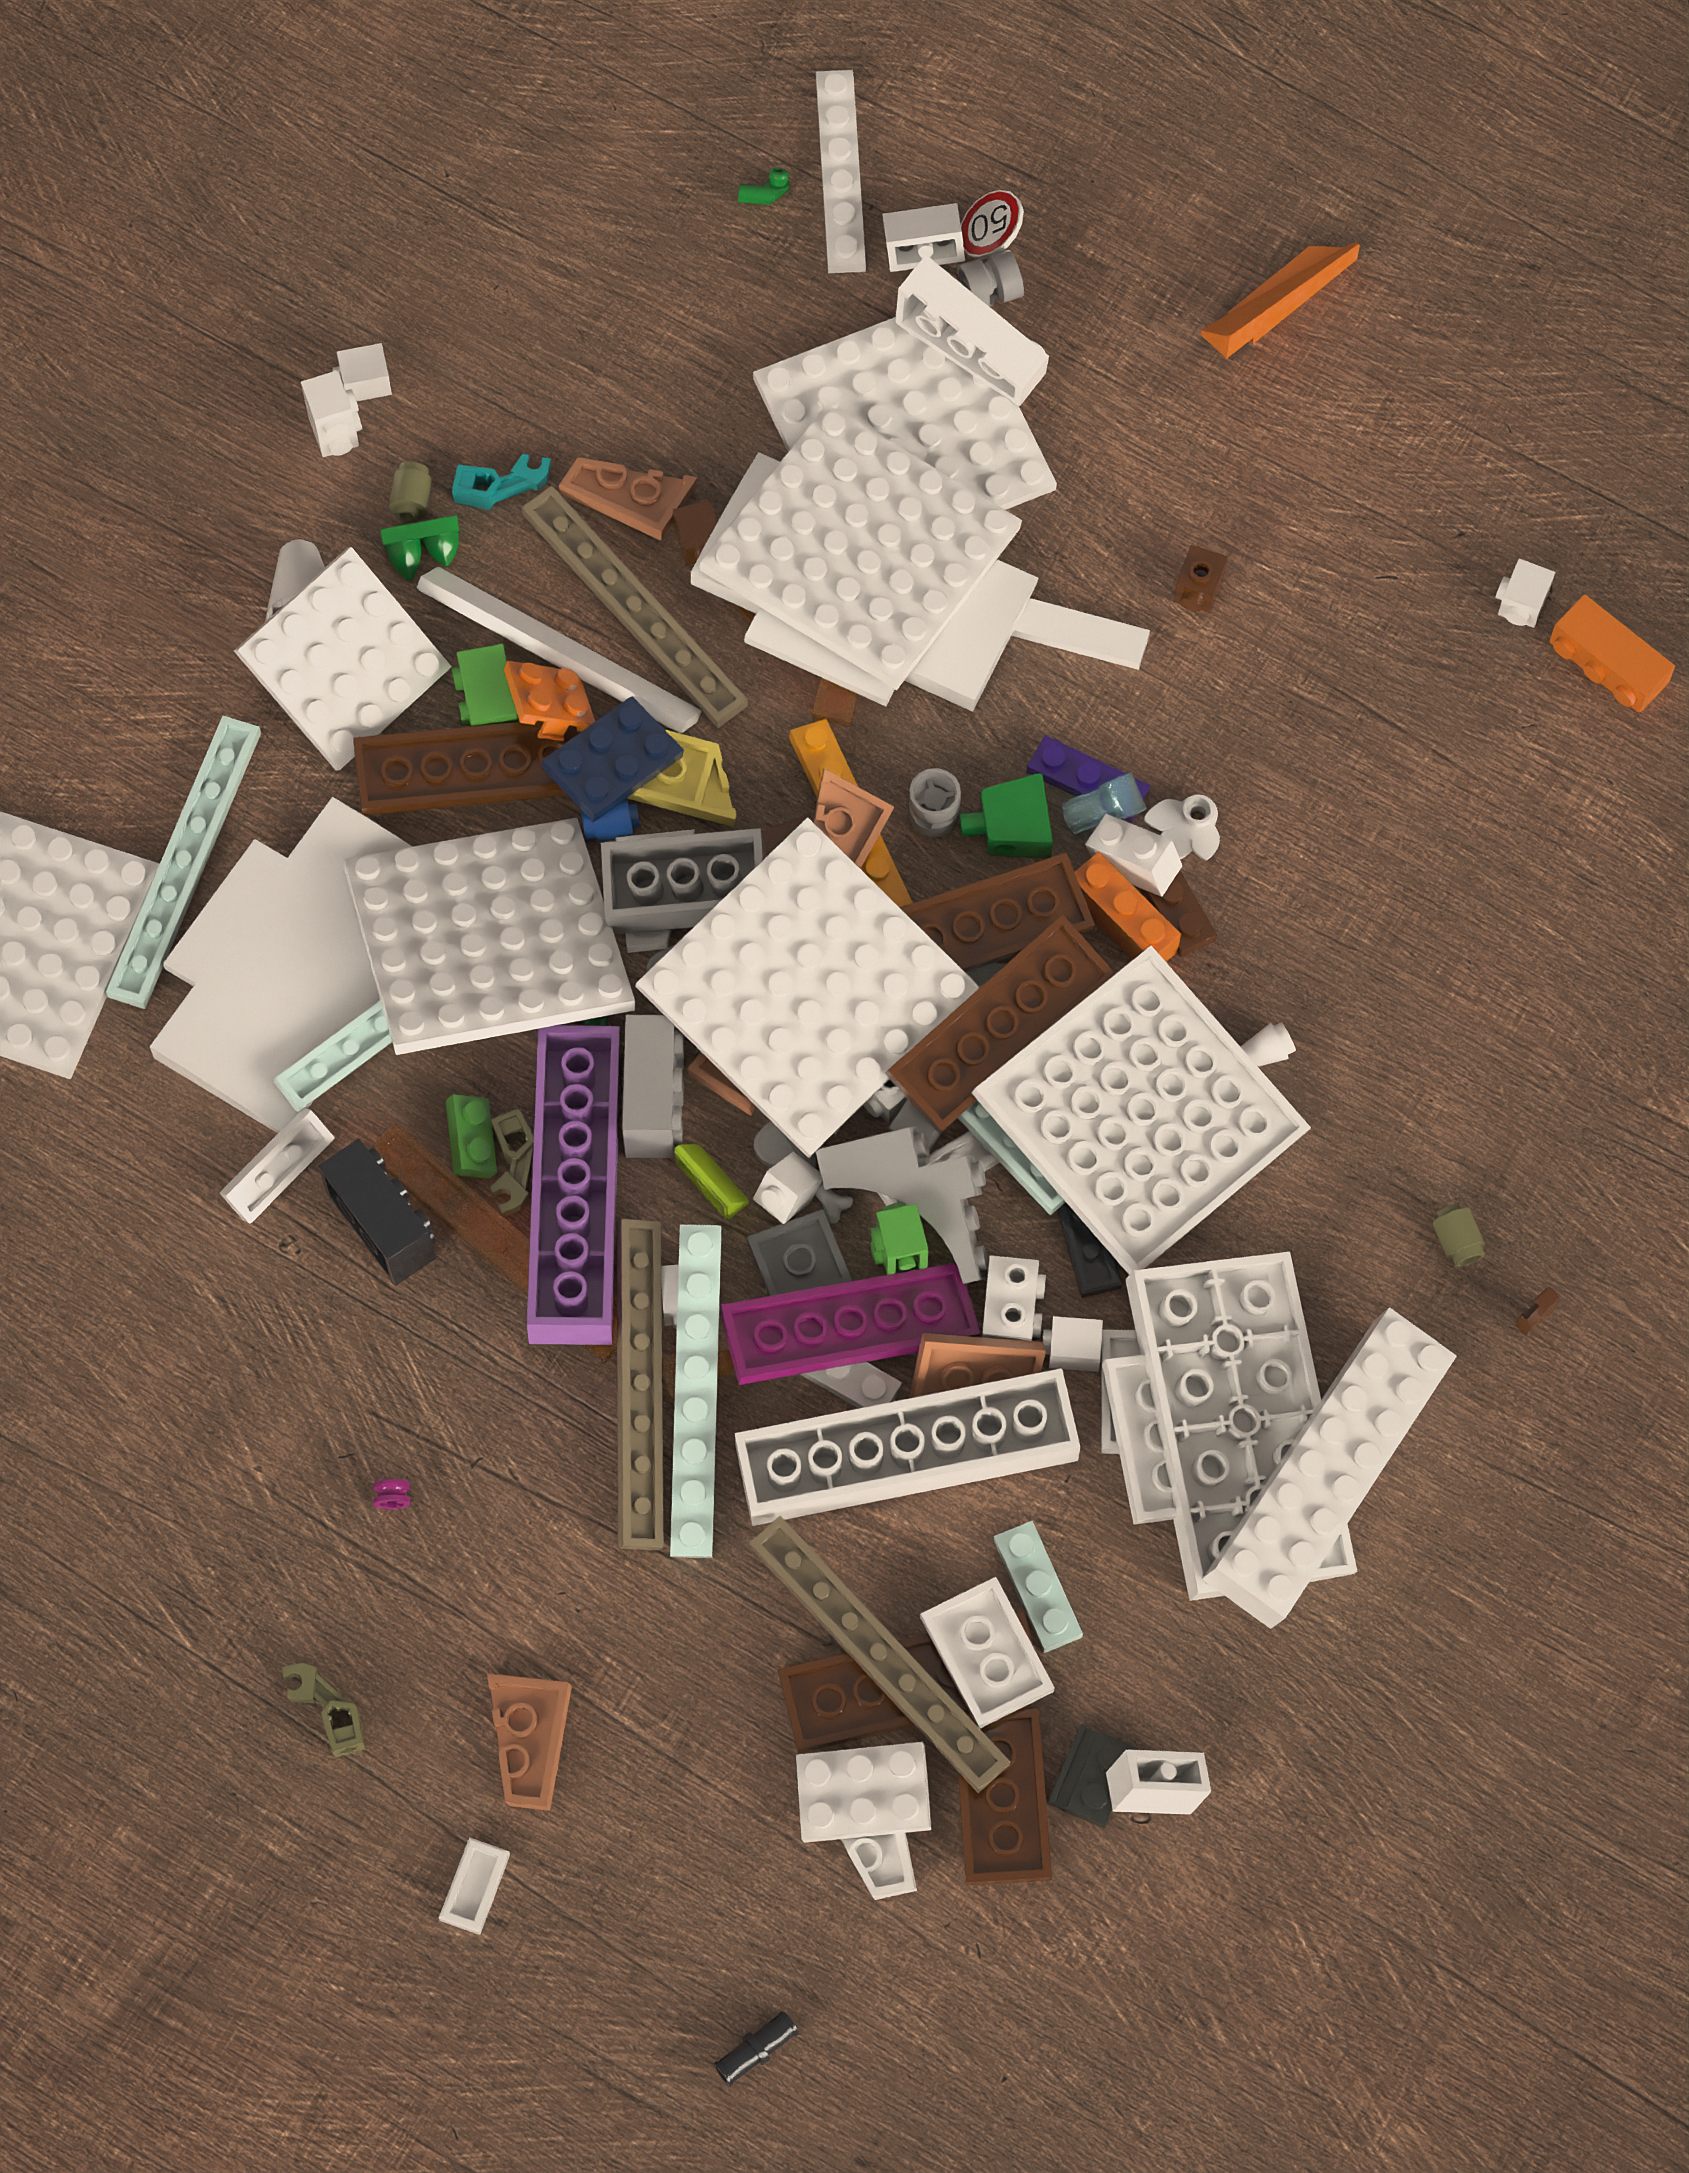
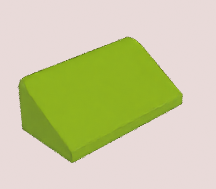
(710, 1179)

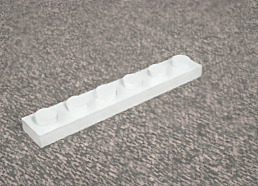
(840, 171)

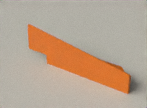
(1278, 297)

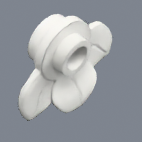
(1187, 833)

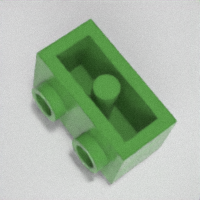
(899, 1239)

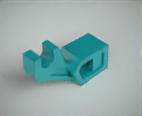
(500, 488)

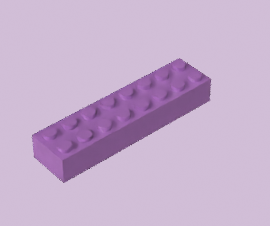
(574, 1186)

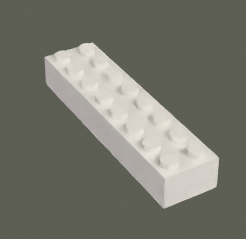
(907, 1446)
(1329, 1468)

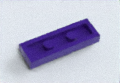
(1074, 770)

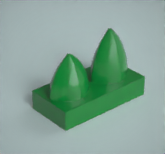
(405, 547)

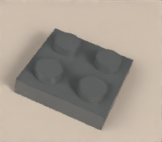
(798, 1255)

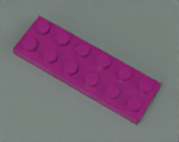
(845, 1322)

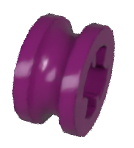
(391, 1494)

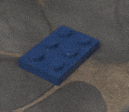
(612, 758)

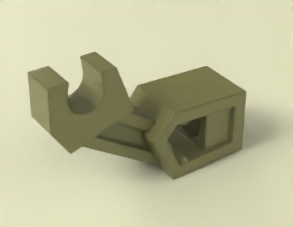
(515, 1182)
(315, 1688)

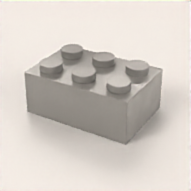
(652, 1087)

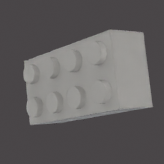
(674, 878)

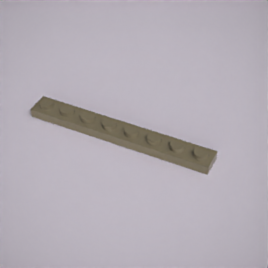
(635, 607)
(639, 1385)
(879, 1654)

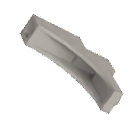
(897, 1168)

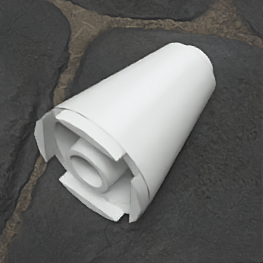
(295, 568)

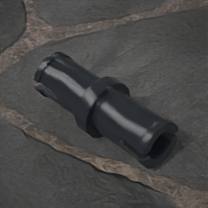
(755, 2048)

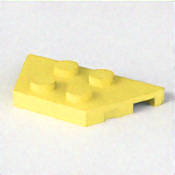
(692, 784)

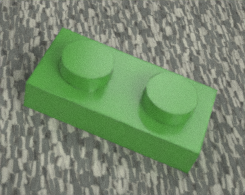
(471, 1136)

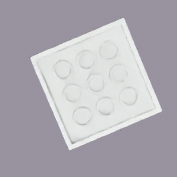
(342, 657)

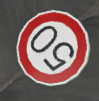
(991, 224)

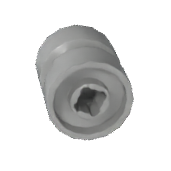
(993, 280)
(934, 802)

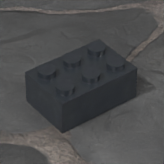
(378, 1210)

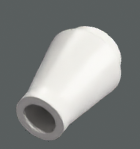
(1269, 1045)

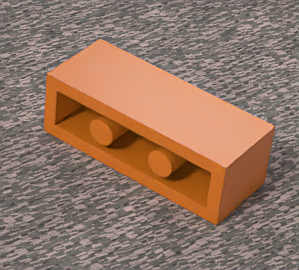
(1611, 654)
(1124, 911)

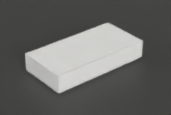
(474, 1886)

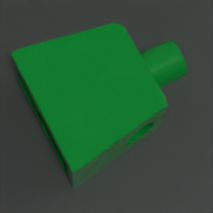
(1012, 819)

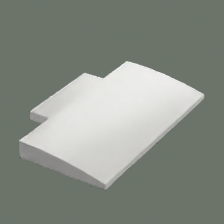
(951, 668)
(273, 966)
(1178, 1434)

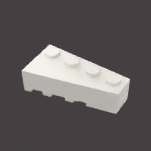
(969, 332)

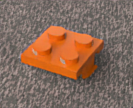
(550, 697)

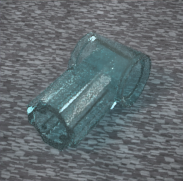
(1115, 797)

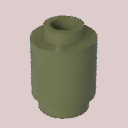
(410, 491)
(1459, 1235)

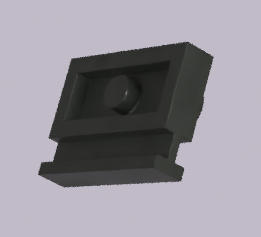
(1083, 1781)

